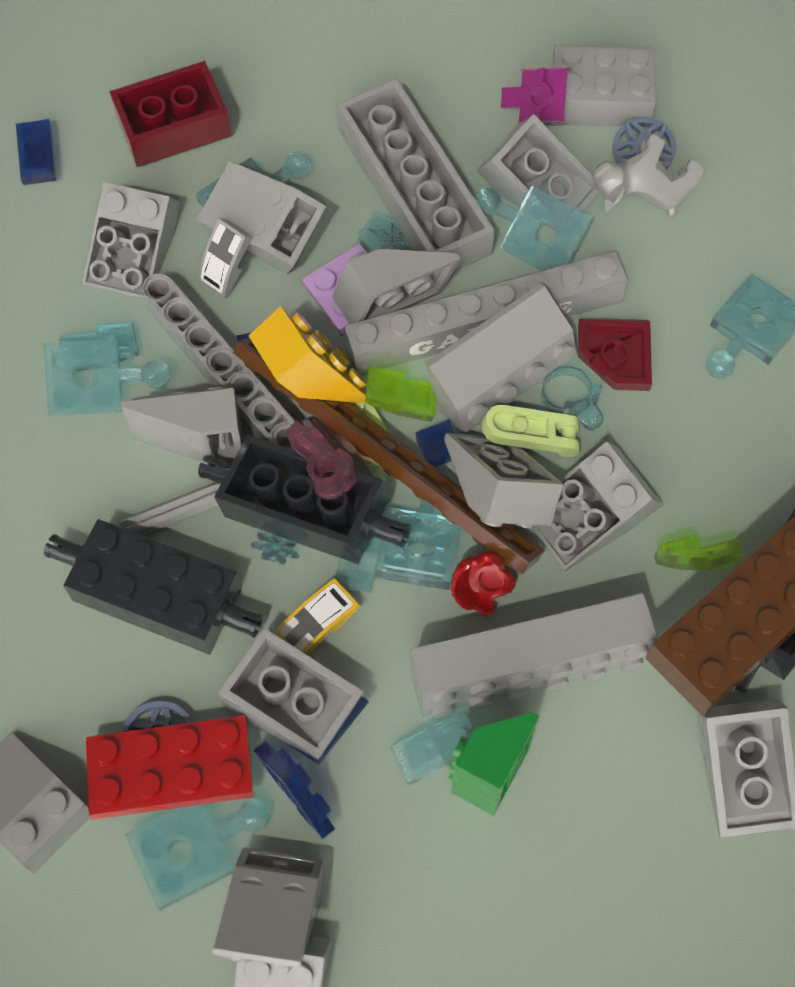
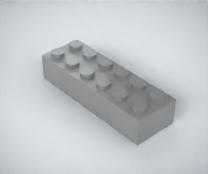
(413, 174)
(532, 656)

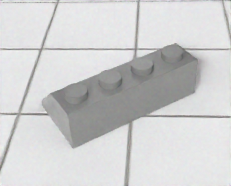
(501, 358)

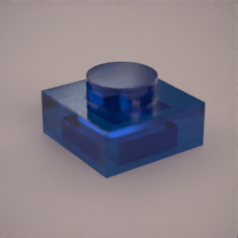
(433, 445)

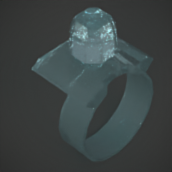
(586, 408)

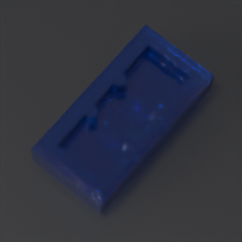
(36, 152)

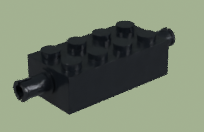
(274, 493)
(153, 586)

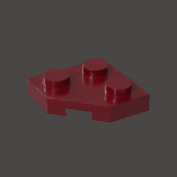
(617, 352)

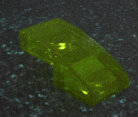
(400, 396)
(688, 554)

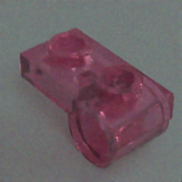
(322, 459)

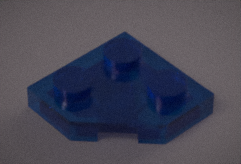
(295, 782)

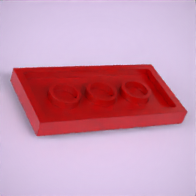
(168, 767)

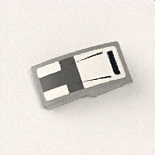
(222, 257)

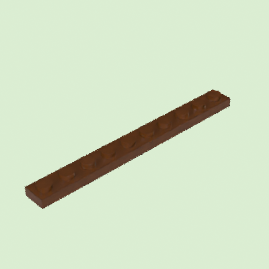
(407, 466)

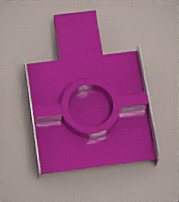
(540, 94)

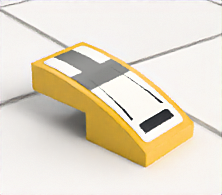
(318, 616)

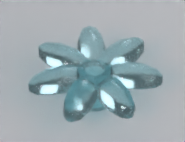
(275, 548)

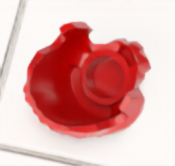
(480, 581)

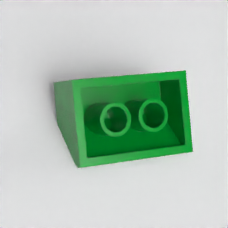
(490, 760)

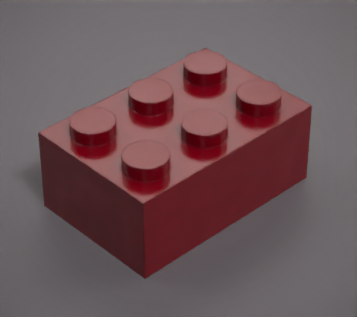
(171, 113)

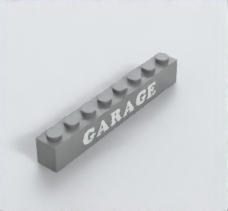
(440, 323)

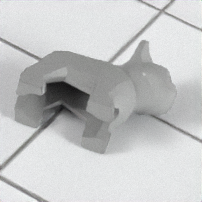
(647, 178)

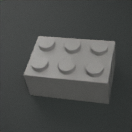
(607, 84)

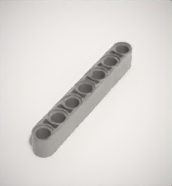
(214, 355)

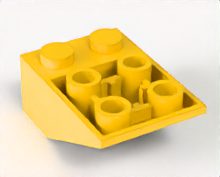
(305, 360)

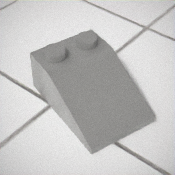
(538, 159)
(391, 281)
(503, 482)
(289, 695)
(749, 766)
(35, 806)

